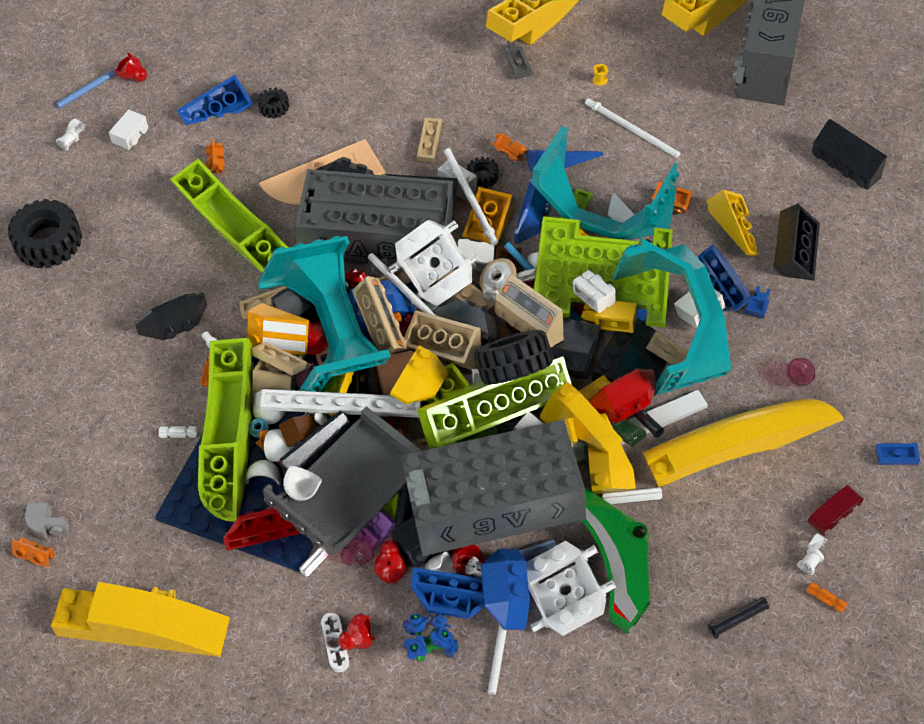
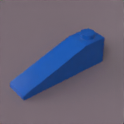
(221, 99)
(571, 157)

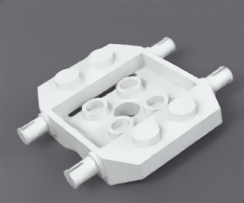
(421, 269)
(586, 597)

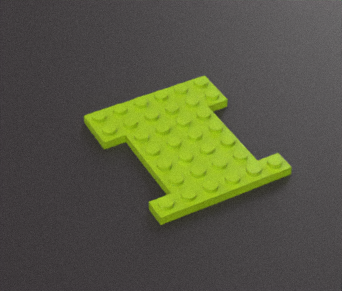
(567, 255)

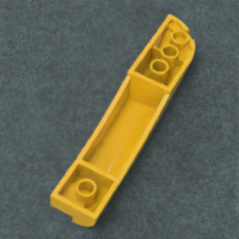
(737, 437)

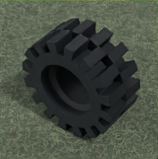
(273, 95)
(484, 164)

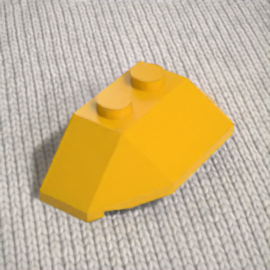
(420, 377)

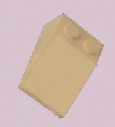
(268, 377)

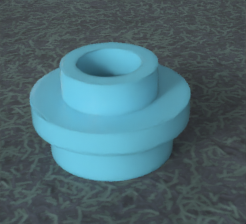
(254, 432)

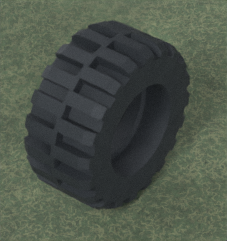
(50, 249)
(513, 357)

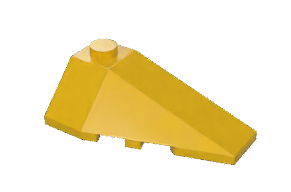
(730, 212)
(588, 423)
(610, 470)

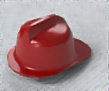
(316, 338)

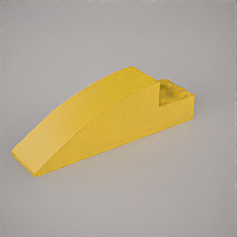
(699, 14)
(526, 18)
(139, 619)

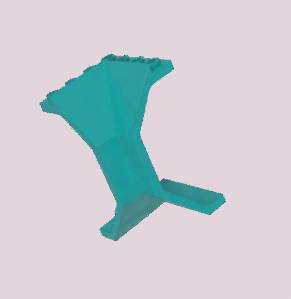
(553, 184)
(318, 276)
(709, 349)

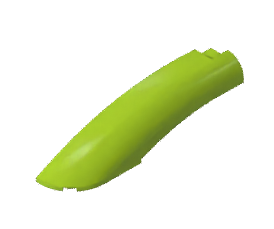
(227, 214)
(226, 428)

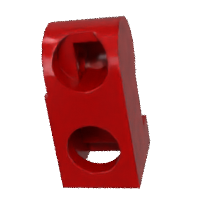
(354, 277)

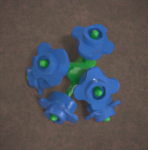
(438, 639)

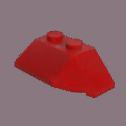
(625, 395)
(258, 528)

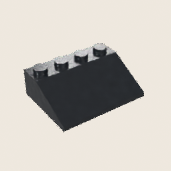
(577, 346)
(627, 353)

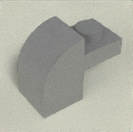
(41, 523)

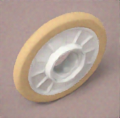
(495, 267)

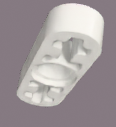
(331, 635)

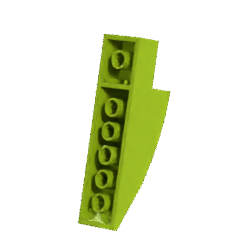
(485, 405)

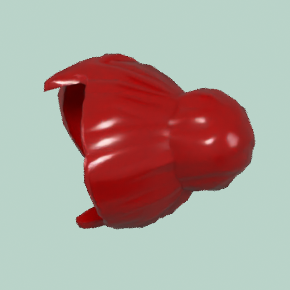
(131, 69)
(463, 555)
(395, 571)
(357, 634)

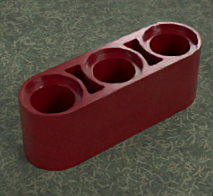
(834, 509)

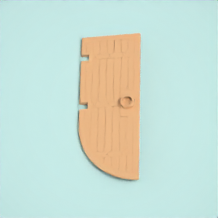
(289, 185)

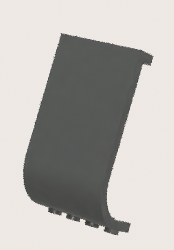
(357, 482)

